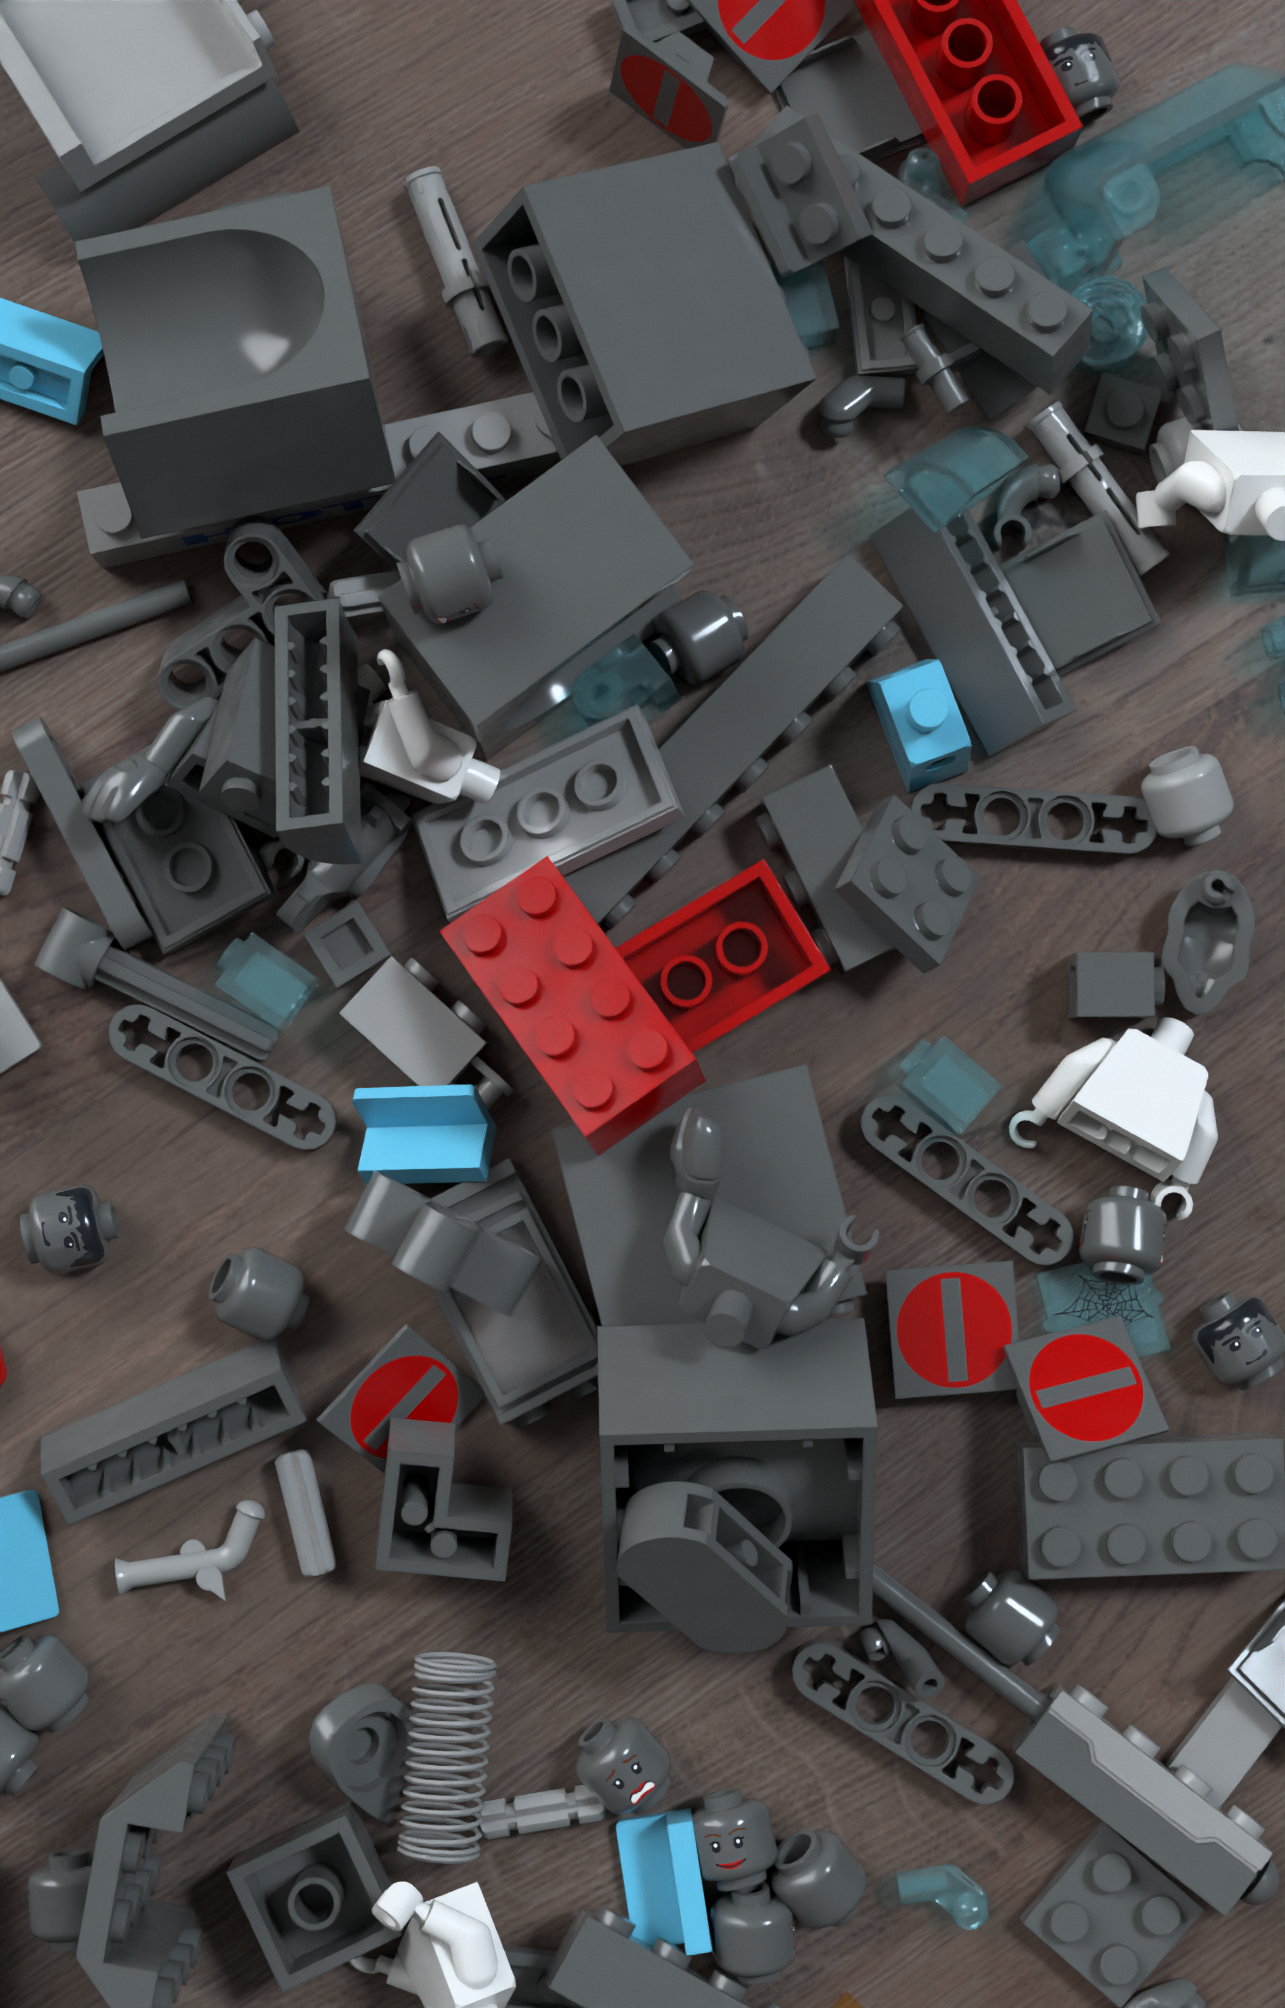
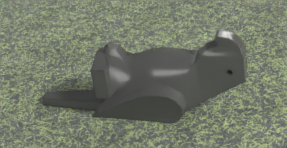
(383, 829)

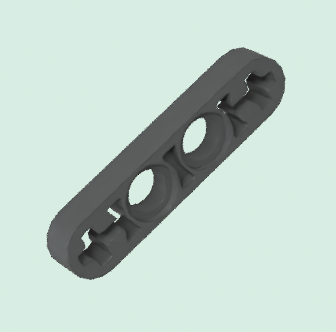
(1032, 815)
(82, 835)
(221, 1082)
(970, 1172)
(897, 1727)

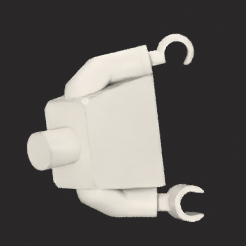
(1230, 479)
(412, 751)
(1137, 1103)
(447, 1951)

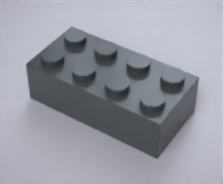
(1153, 1507)

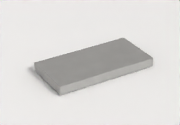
(558, 803)

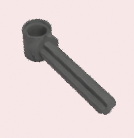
(85, 952)

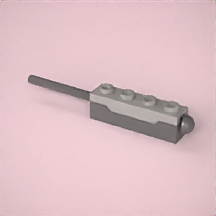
(1114, 1772)

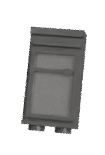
(551, 1334)

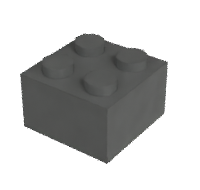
(313, 1895)

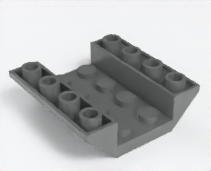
(136, 1945)

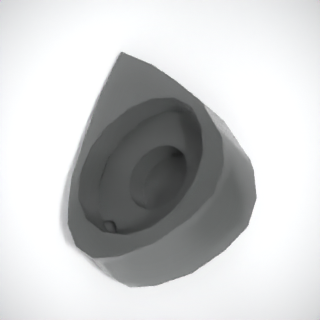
(363, 1747)

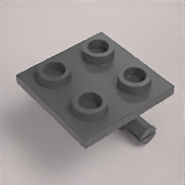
(989, 379)

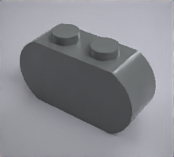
(705, 1567)

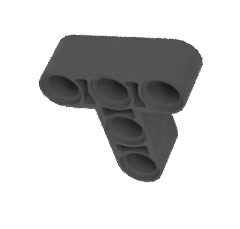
(252, 611)
(441, 1245)

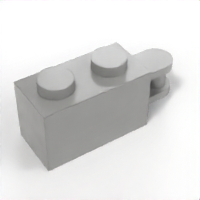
(420, 1031)

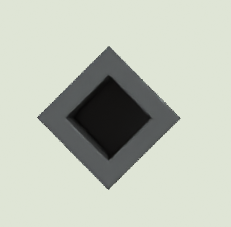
(1114, 985)

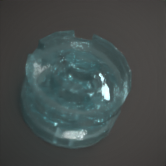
(1121, 305)

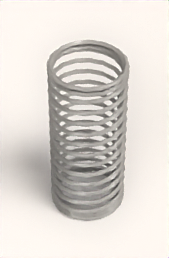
(451, 1669)

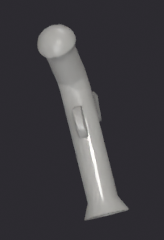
(194, 1559)

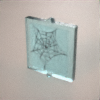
(1077, 1298)

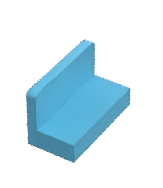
(46, 362)
(425, 1133)
(25, 1563)
(664, 1879)

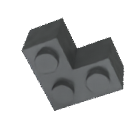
(436, 1523)

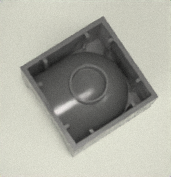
(235, 363)
(580, 576)
(768, 1429)

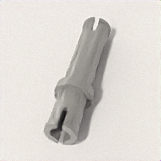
(464, 285)
(1094, 484)

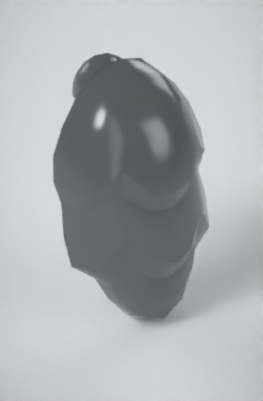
(1208, 939)

